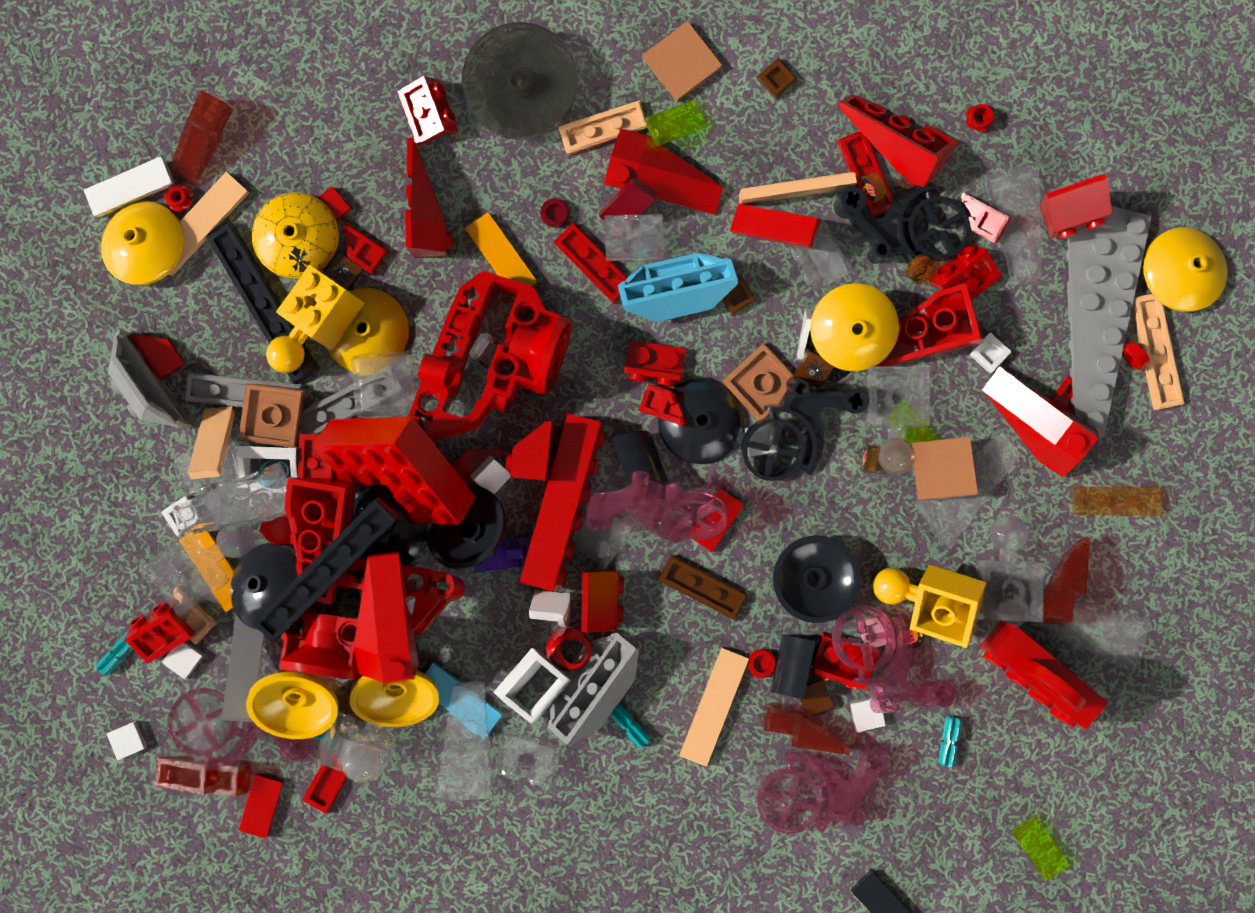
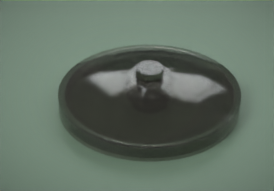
(519, 80)

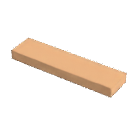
(797, 188)
(209, 214)
(1156, 342)
(714, 707)

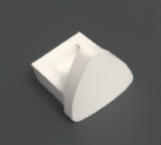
(551, 607)

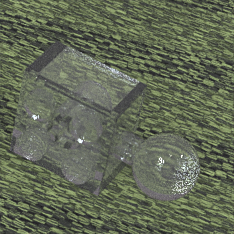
(367, 374)
(913, 412)
(192, 555)
(1024, 578)
(355, 749)

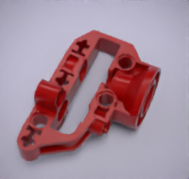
(531, 347)
(327, 641)

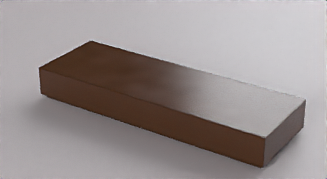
(702, 587)

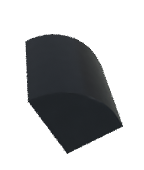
(639, 453)
(793, 666)

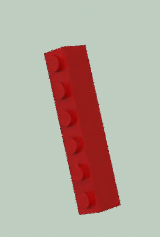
(563, 503)

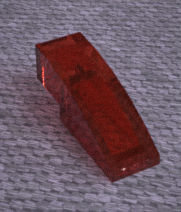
(200, 137)
(1067, 584)
(802, 730)
(189, 776)

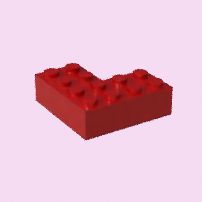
(403, 459)

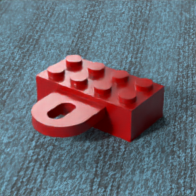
(1044, 675)

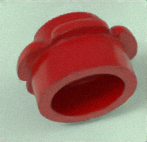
(979, 110)
(185, 201)

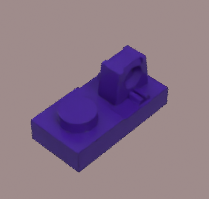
(510, 554)

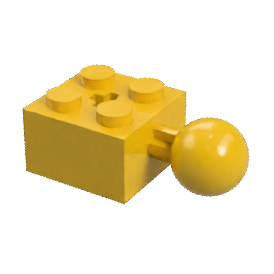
(316, 310)
(944, 601)

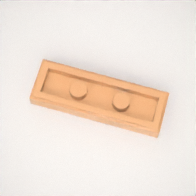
(602, 127)
(211, 442)

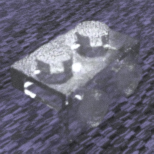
(823, 262)

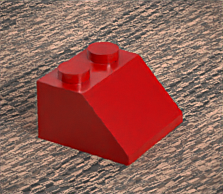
(1077, 207)
(533, 454)
(600, 600)

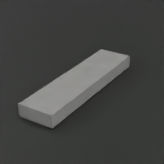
(224, 390)
(337, 406)
(242, 671)

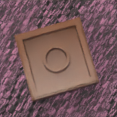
(682, 61)
(759, 381)
(271, 415)
(944, 469)

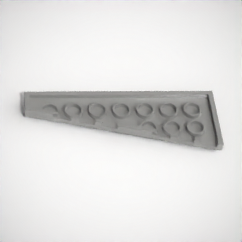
(1100, 299)

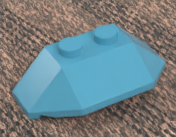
(678, 286)

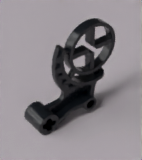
(887, 232)
(806, 406)

